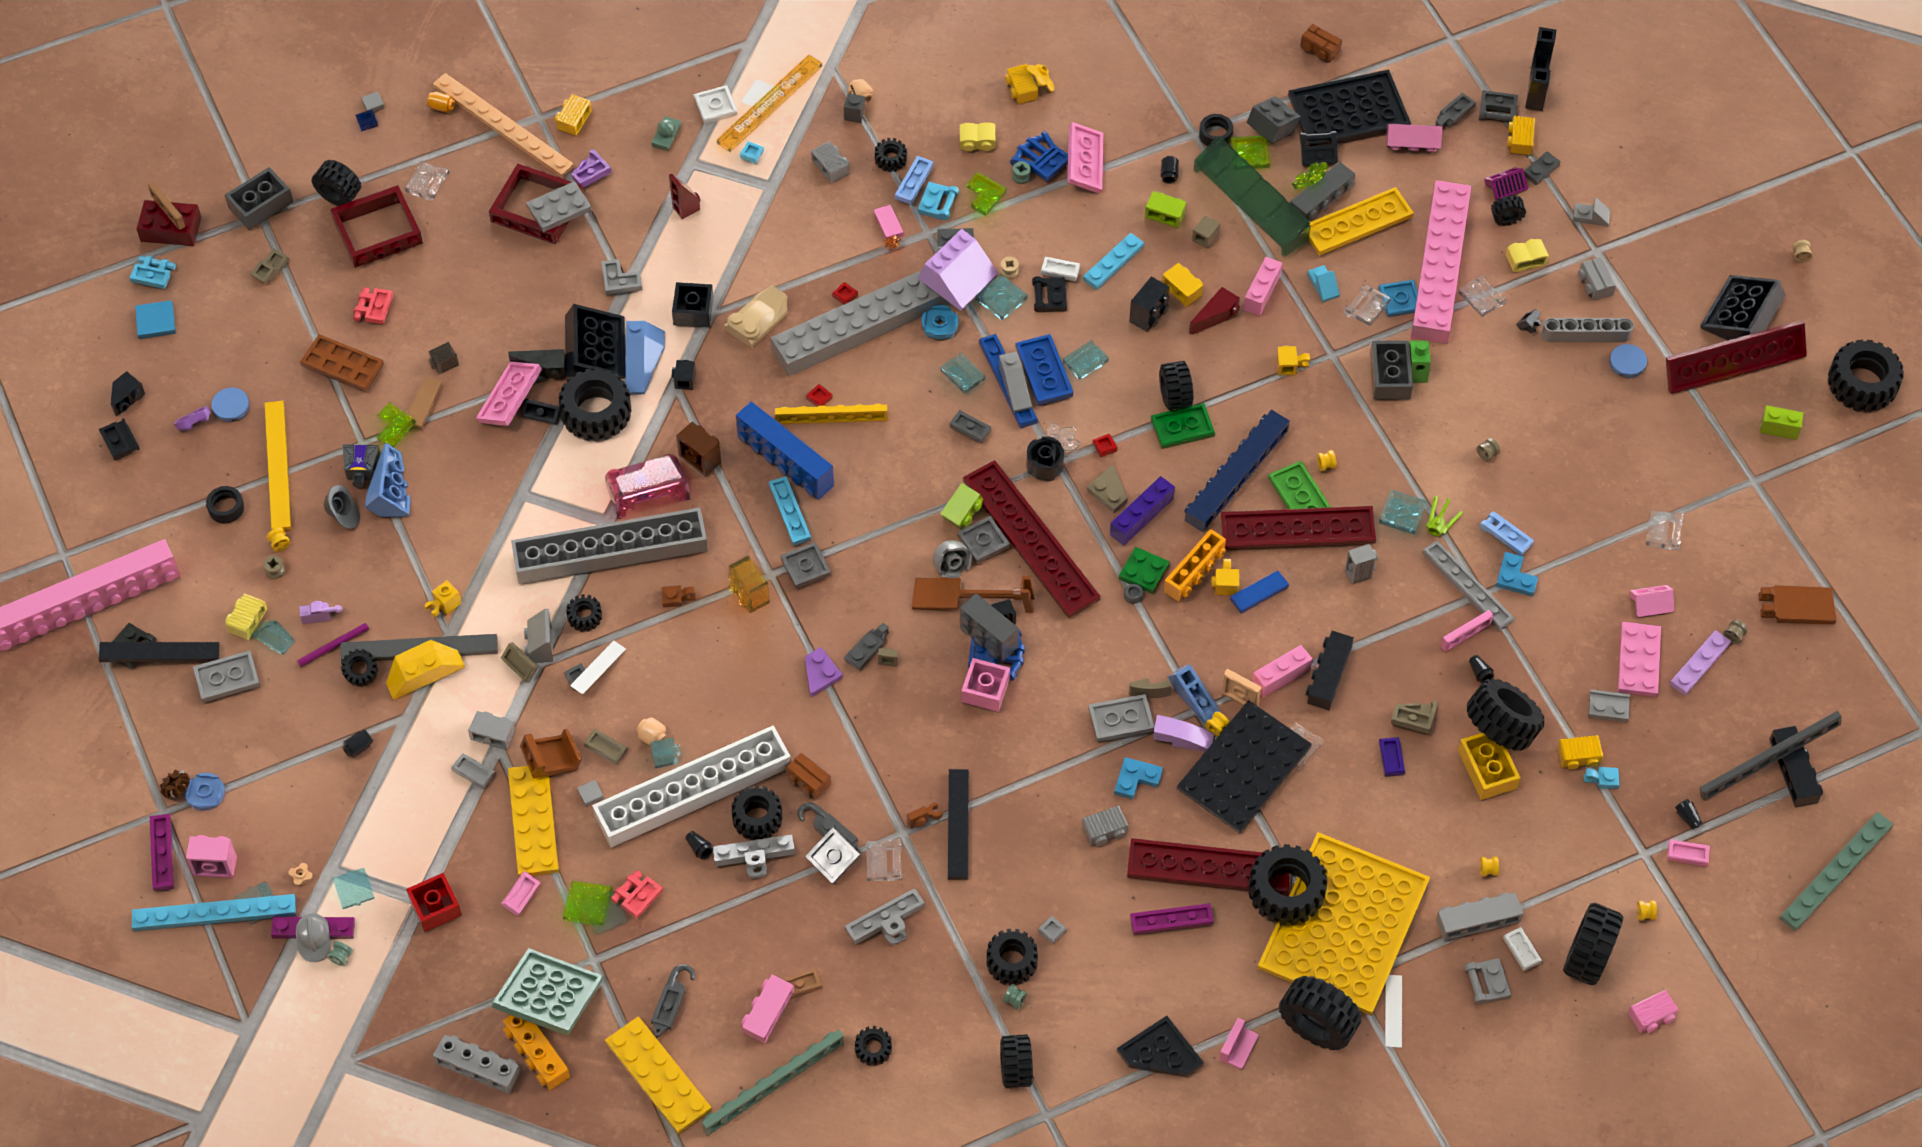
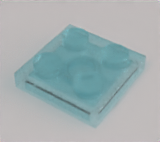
(1001, 297)
(1402, 512)

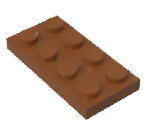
(342, 362)

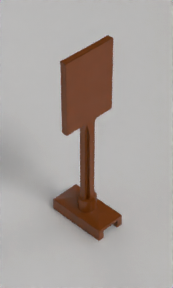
(946, 592)

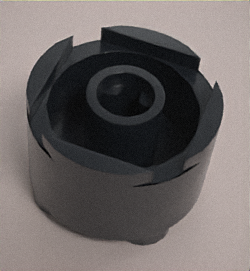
(1045, 458)

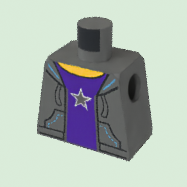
(360, 462)

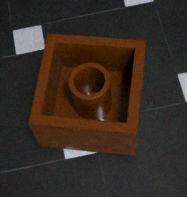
(699, 448)

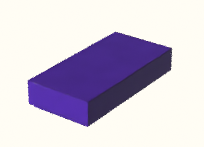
(1391, 757)

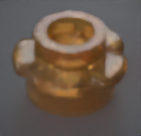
(892, 242)

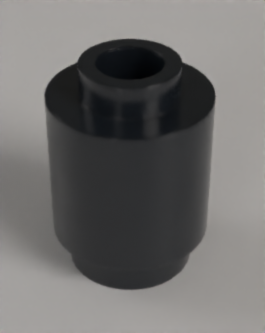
(1169, 169)
(357, 743)

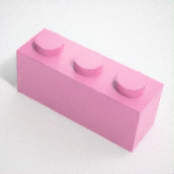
(1413, 137)
(1262, 286)
(1282, 670)
(767, 1008)

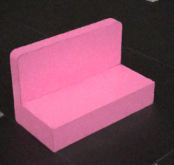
(1653, 600)
(1238, 1045)

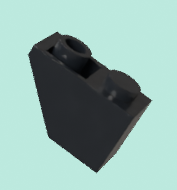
(125, 392)

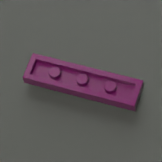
(161, 852)
(1171, 919)
(338, 927)

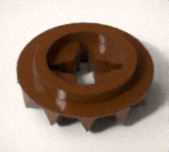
(181, 782)

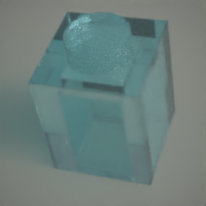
(665, 752)

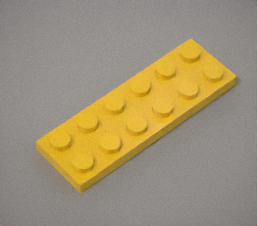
(1358, 221)
(533, 822)
(658, 1075)

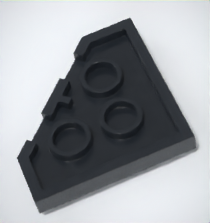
(1161, 1050)

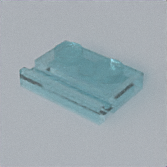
(1085, 359)
(962, 373)

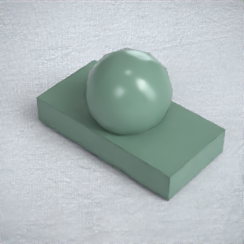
(666, 133)

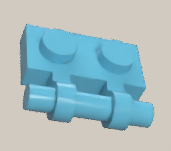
(152, 276)

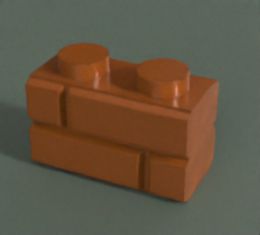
(1321, 43)
(807, 776)

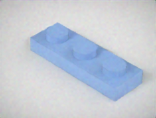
(914, 180)

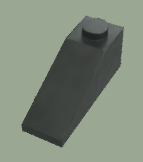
(550, 361)

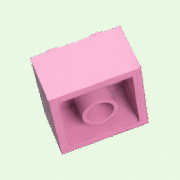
(985, 684)
(211, 856)

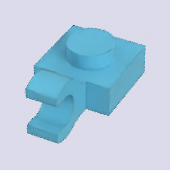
(1604, 776)

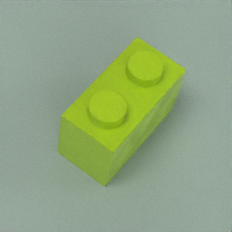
(1165, 209)
(1781, 422)
(962, 506)

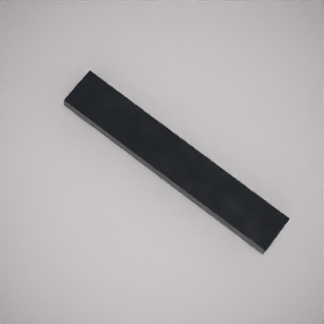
(158, 651)
(958, 824)

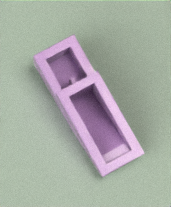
(1182, 734)

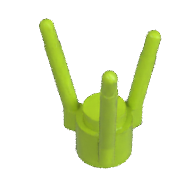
(1436, 526)

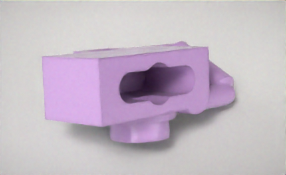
(318, 612)

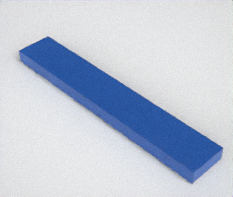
(992, 349)

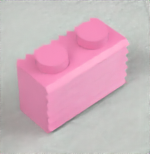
(1653, 1012)

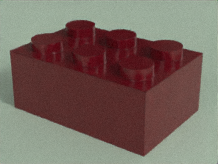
(156, 226)

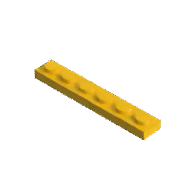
(831, 414)

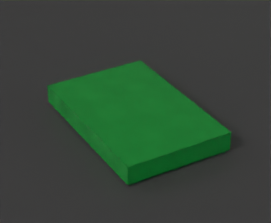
(1182, 426)

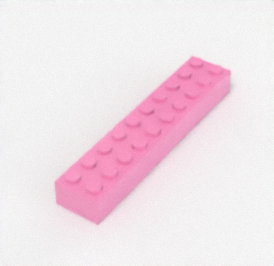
(1441, 262)
(86, 594)

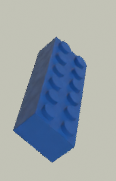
(784, 450)

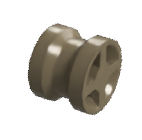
(1488, 449)
(275, 572)
(1735, 631)

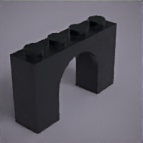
(1540, 70)

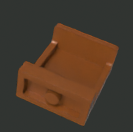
(551, 754)

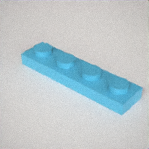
(1113, 261)
(789, 511)

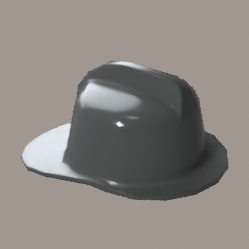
(341, 506)

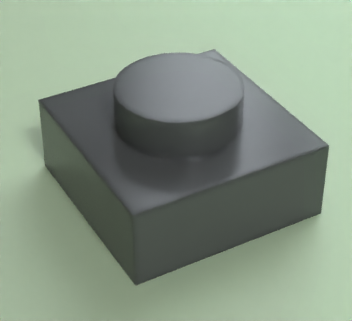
(573, 673)

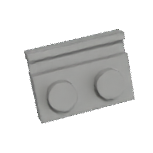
(1608, 706)

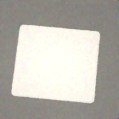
(756, 92)

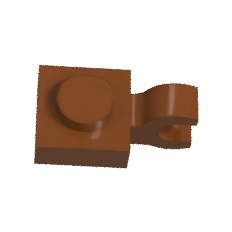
(675, 595)
(920, 816)

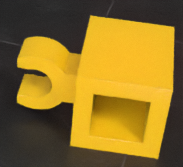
(1289, 361)
(1226, 579)
(445, 598)

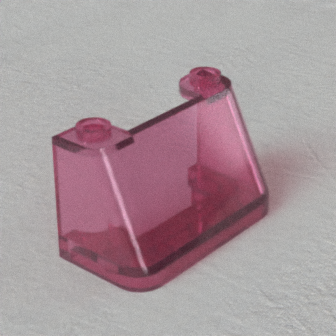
(646, 482)

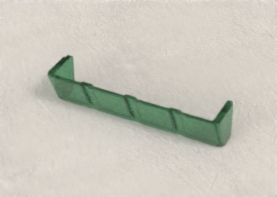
(1254, 195)

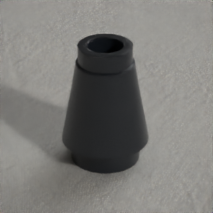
(1481, 669)
(1688, 813)
(699, 845)

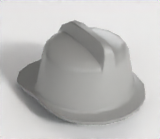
(313, 937)

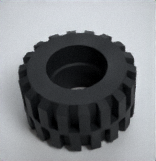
(336, 182)
(1176, 385)
(753, 799)
(1012, 942)
(1016, 1061)

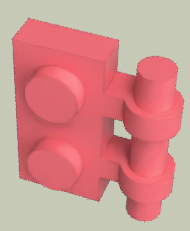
(377, 308)
(640, 898)

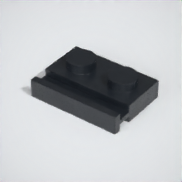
(119, 439)

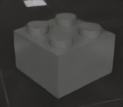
(1273, 119)

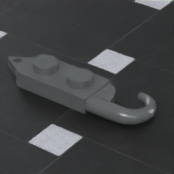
(824, 822)
(670, 1000)

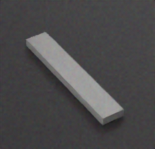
(1467, 584)

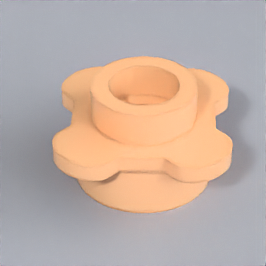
(304, 878)

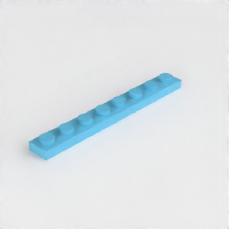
(213, 912)

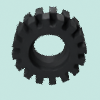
(890, 146)
(1508, 210)
(584, 603)
(353, 657)
(873, 1034)

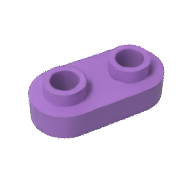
(199, 415)

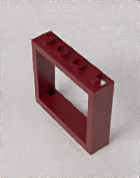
(370, 204)
(521, 223)

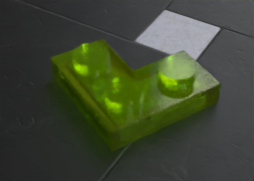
(1313, 175)
(988, 191)
(397, 424)

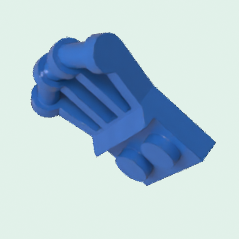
(1048, 163)
(982, 654)

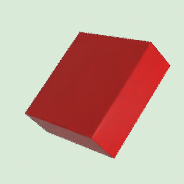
(845, 293)
(819, 396)
(1104, 445)

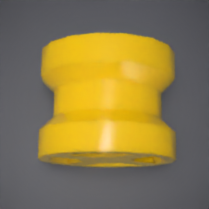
(1326, 460)
(278, 539)
(1217, 723)
(1489, 866)
(1646, 910)

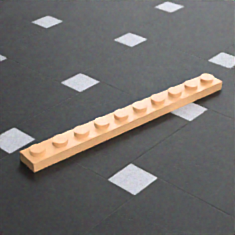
(504, 126)

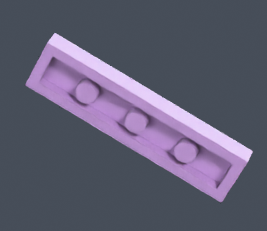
(1700, 662)

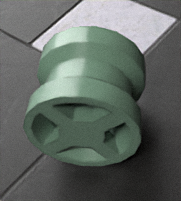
(1024, 176)
(340, 953)
(1014, 997)

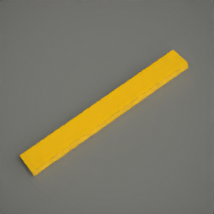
(278, 465)

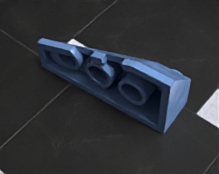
(643, 350)
(387, 488)

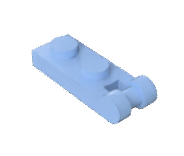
(1507, 533)

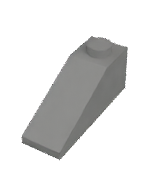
(1014, 381)

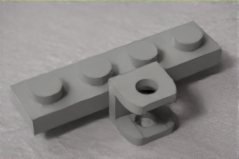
(754, 853)
(886, 919)

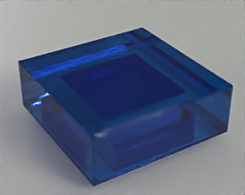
(366, 120)

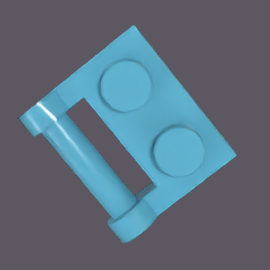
(932, 199)

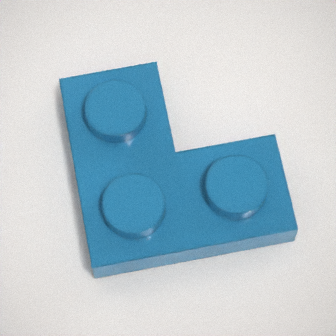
(1511, 577)
(1134, 773)

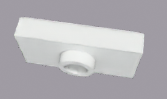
(1060, 268)
(1522, 949)

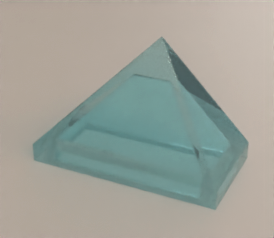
(274, 636)

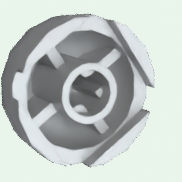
(951, 559)

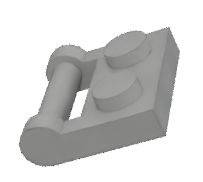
(1493, 979)

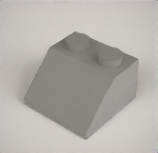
(539, 638)

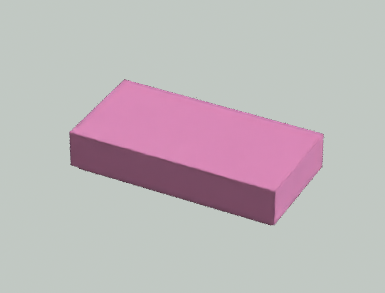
(888, 222)
(1688, 853)
(520, 893)

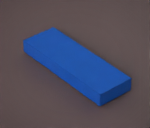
(1259, 591)

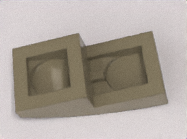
(270, 267)
(1154, 690)

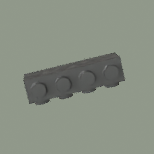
(1325, 191)

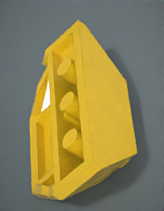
(421, 667)

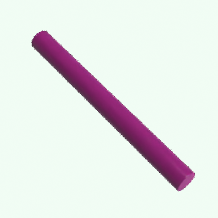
(332, 645)

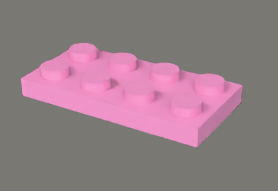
(1085, 157)
(509, 393)
(1639, 659)

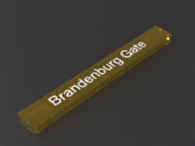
(769, 103)

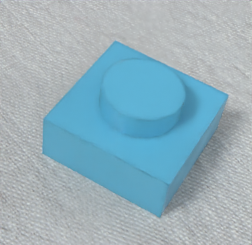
(751, 152)

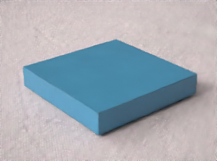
(1402, 296)
(155, 319)

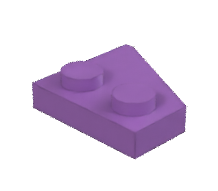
(591, 169)
(821, 671)

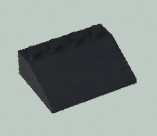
(1743, 307)
(594, 341)

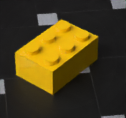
(1488, 766)

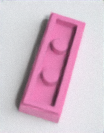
(1467, 630)

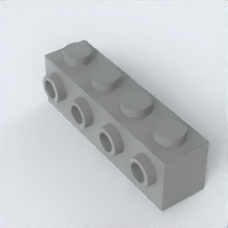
(1479, 916)
(476, 1063)

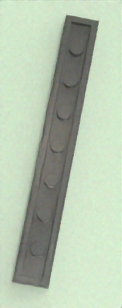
(388, 649)
(1770, 756)

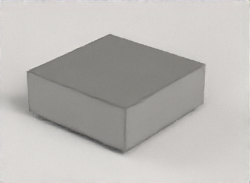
(373, 102)
(590, 793)
(1052, 930)

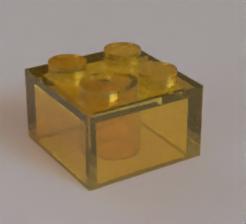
(748, 584)

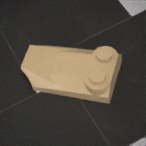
(758, 316)

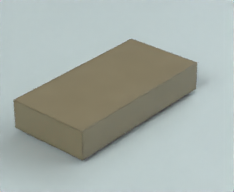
(519, 662)
(605, 746)

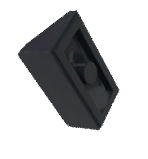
(541, 411)

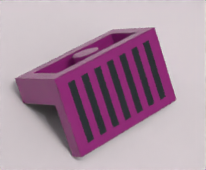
(1507, 182)

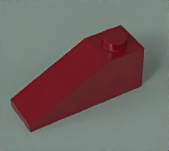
(683, 198)
(1216, 311)

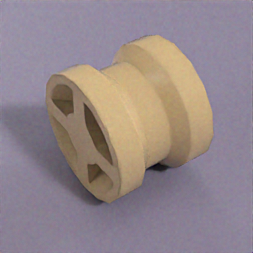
(1802, 251)
(1010, 272)

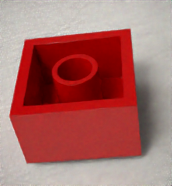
(433, 902)

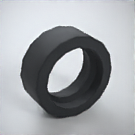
(1215, 120)
(225, 492)

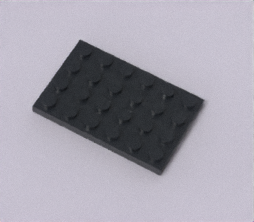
(1349, 106)
(1244, 766)

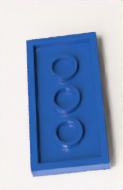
(1044, 369)

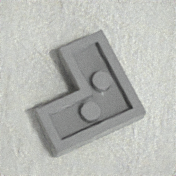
(617, 282)

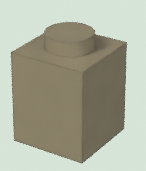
(1206, 231)

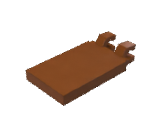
(1798, 604)

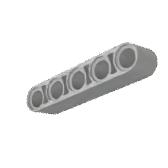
(1587, 329)

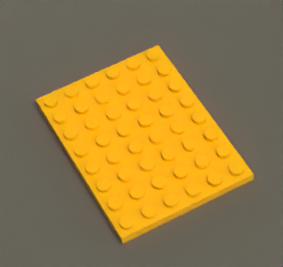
(1356, 929)

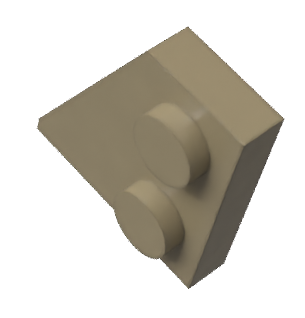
(1108, 489)
(1414, 716)

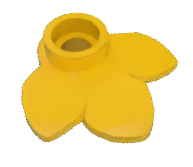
(1042, 76)

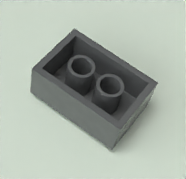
(259, 198)
(1391, 370)
(988, 627)

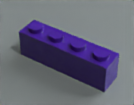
(1142, 510)

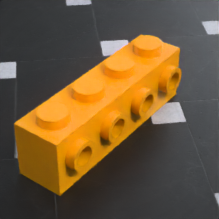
(1194, 565)
(537, 1051)

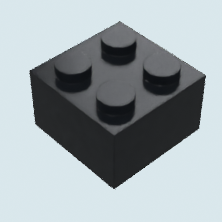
(692, 304)
(1149, 304)

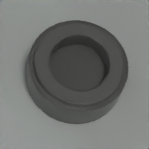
(1133, 593)

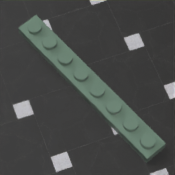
(1836, 871)
(768, 1085)

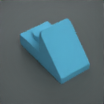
(1324, 283)

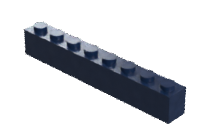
(1236, 470)

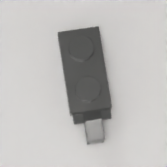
(1455, 111)
(867, 647)

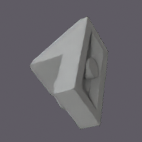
(1592, 214)

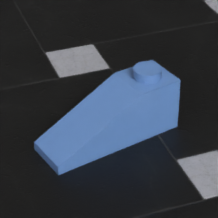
(1193, 692)

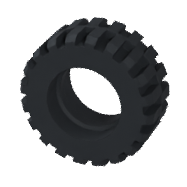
(1860, 393)
(595, 424)
(1505, 714)
(1282, 907)
(1593, 943)
(1320, 1012)

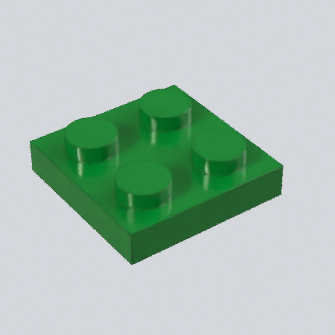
(1144, 570)

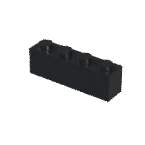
(1330, 670)
(1797, 771)

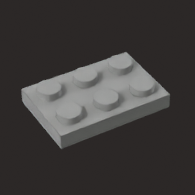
(559, 206)
(226, 676)
(1121, 718)

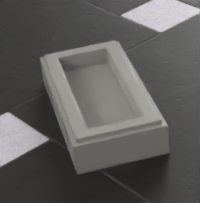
(473, 771)

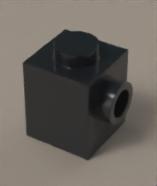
(684, 374)

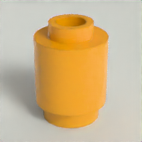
(440, 102)

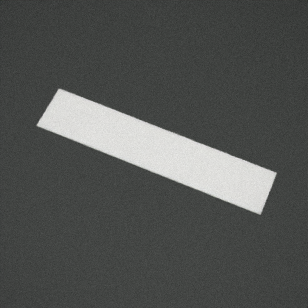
(598, 667)
(1393, 1011)

